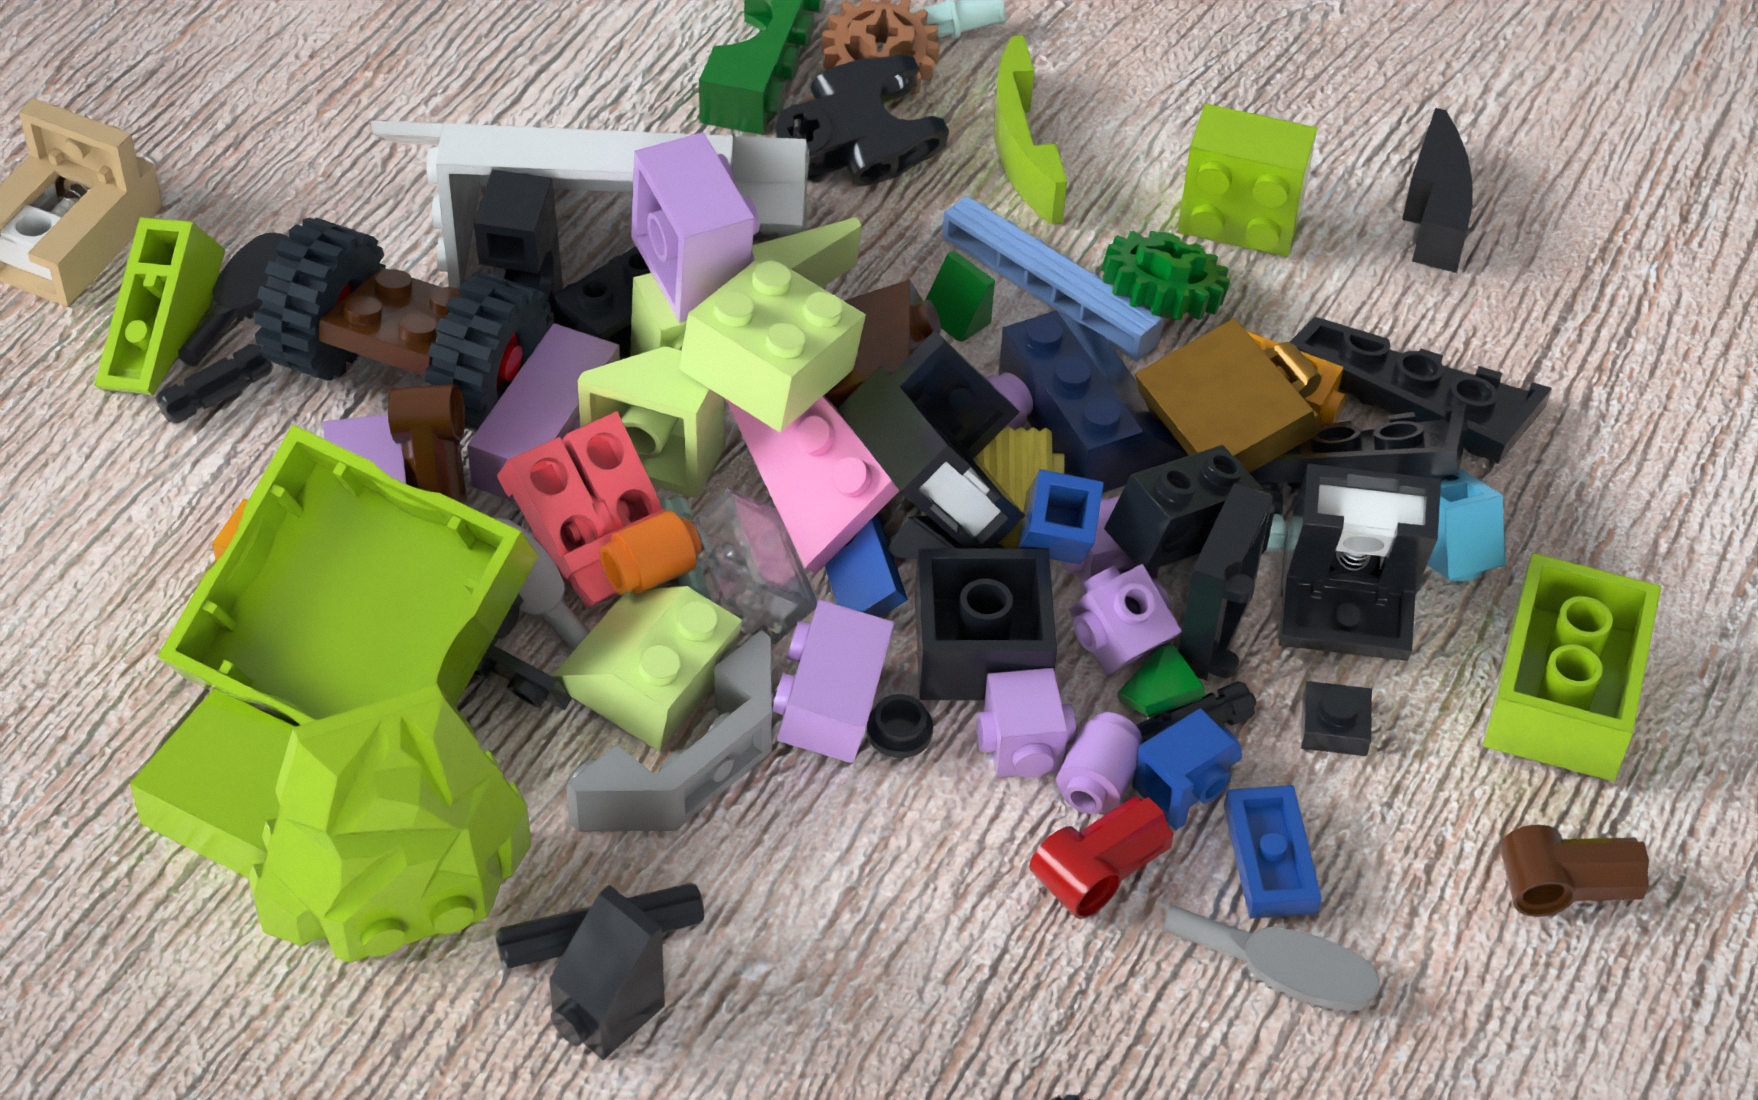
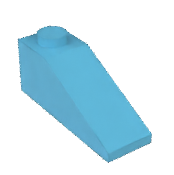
(1468, 529)

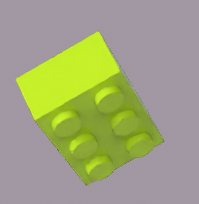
(1573, 667)

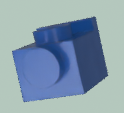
(1186, 765)

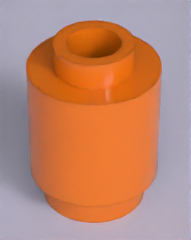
(650, 553)

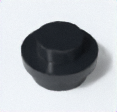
(899, 726)

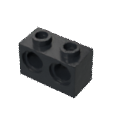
(1173, 506)

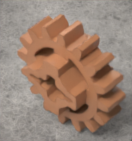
(861, 28)

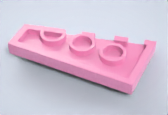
(817, 478)

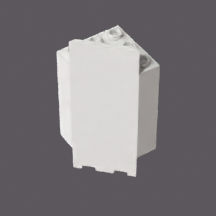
(763, 168)

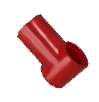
(1090, 864)

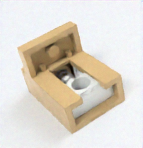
(71, 202)

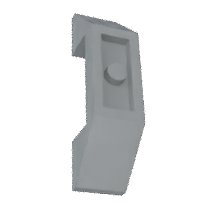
(627, 796)

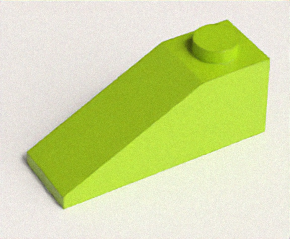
(158, 303)

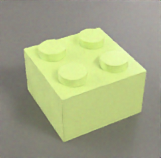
(771, 342)

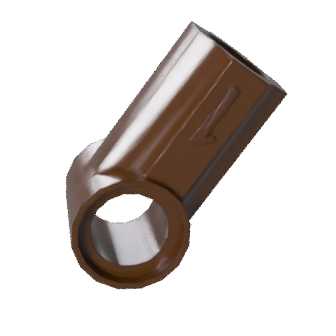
(429, 428)
(1554, 872)

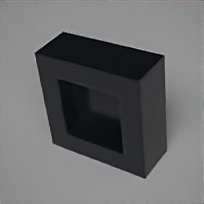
(1336, 718)

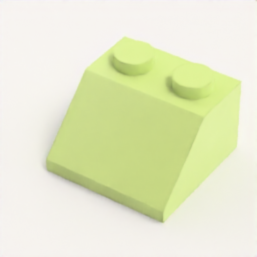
(666, 413)
(650, 660)

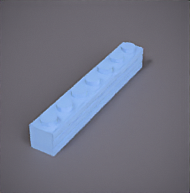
(1051, 277)

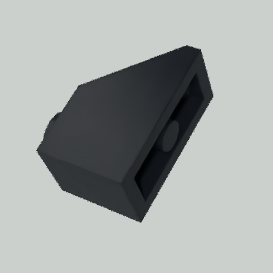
(608, 976)

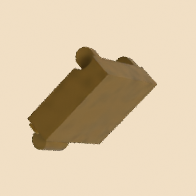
(1233, 395)

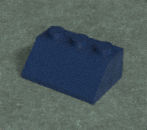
(1085, 400)

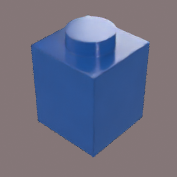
(1061, 515)

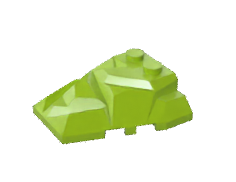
(387, 829)

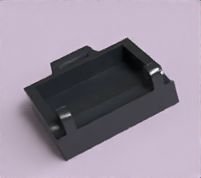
(1225, 582)

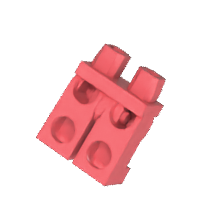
(579, 496)

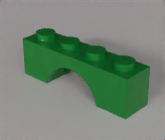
(748, 78)

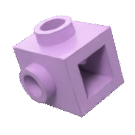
(1123, 617)

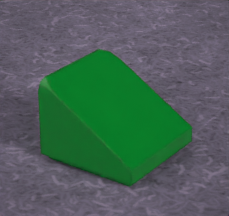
(962, 297)

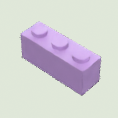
(537, 403)

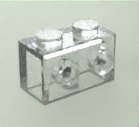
(753, 565)

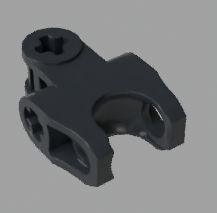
(853, 128)

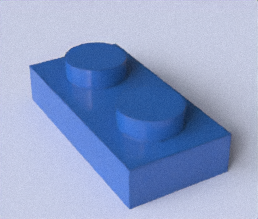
(1272, 852)

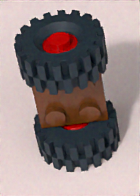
(338, 301)

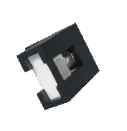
(926, 434)
(1357, 560)

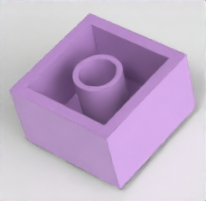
(690, 220)

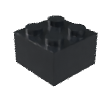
(981, 617)

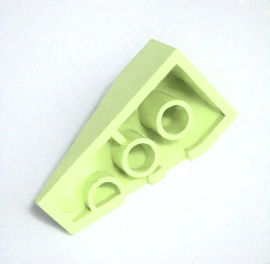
(815, 254)

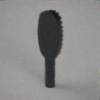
(234, 295)

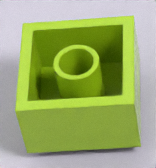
(1246, 179)

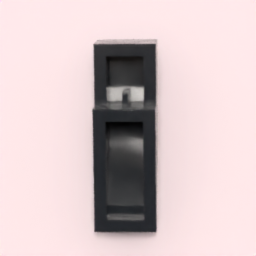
(1440, 195)

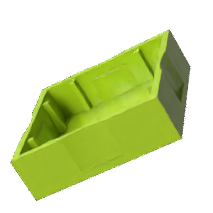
(346, 589)

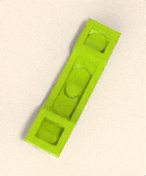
(1031, 168)

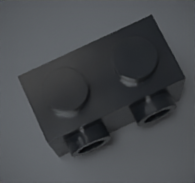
(603, 301)

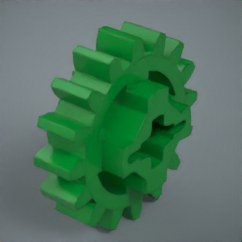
(1165, 275)

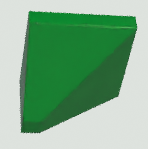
(1162, 683)

